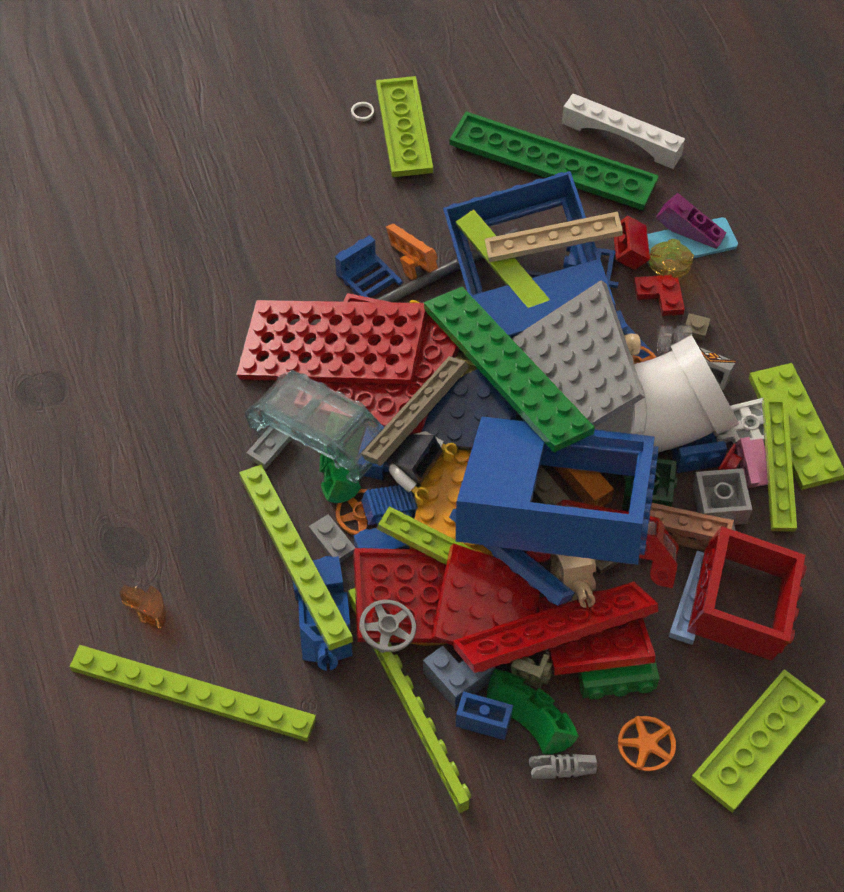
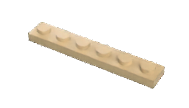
(553, 236)

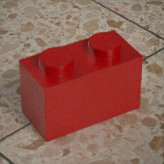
(632, 246)

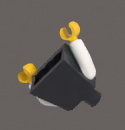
(415, 459)

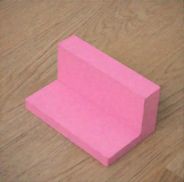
(753, 461)

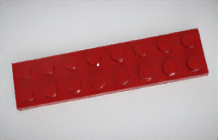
(554, 627)

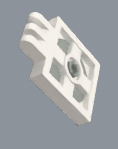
(750, 422)

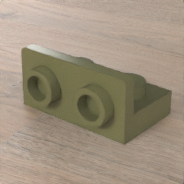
(533, 674)

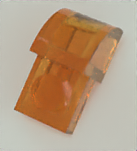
(148, 605)

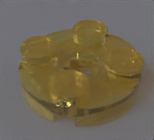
(671, 249)

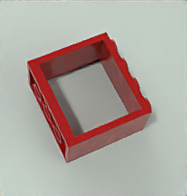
(736, 631)

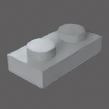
(268, 447)
(332, 538)

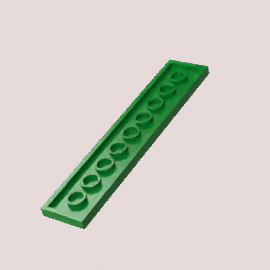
(549, 157)
(509, 369)

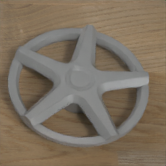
(387, 626)

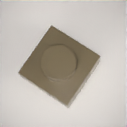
(699, 326)

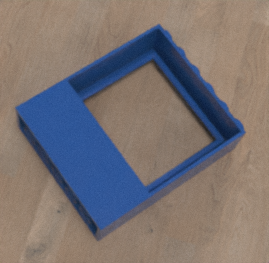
(558, 286)
(501, 482)

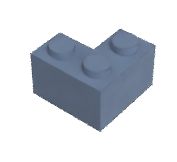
(453, 677)

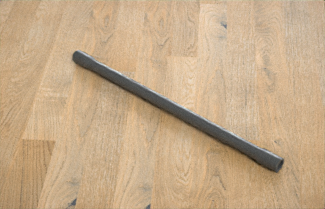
(429, 278)

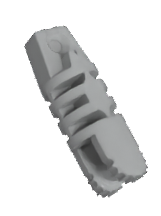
(562, 766)

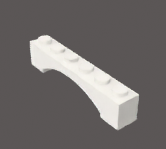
(661, 144)

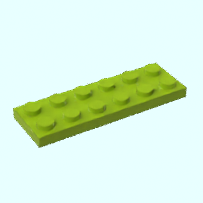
(404, 126)
(811, 449)
(758, 740)

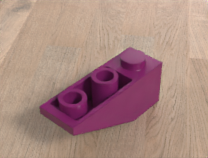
(690, 222)

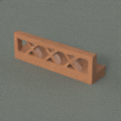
(689, 524)

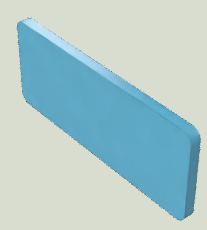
(698, 249)

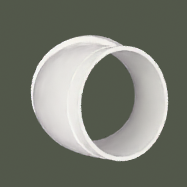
(679, 400)

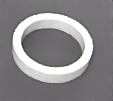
(359, 104)

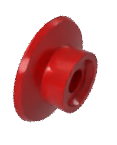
(731, 460)

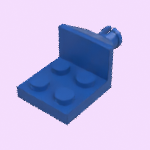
(312, 643)

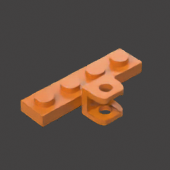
(415, 251)

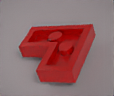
(663, 288)

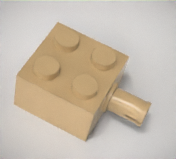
(577, 575)

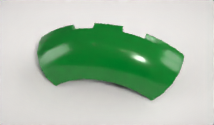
(336, 485)
(534, 711)

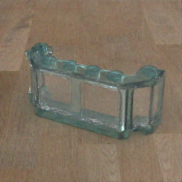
(318, 419)

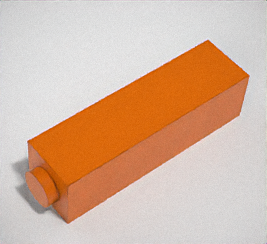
(588, 485)

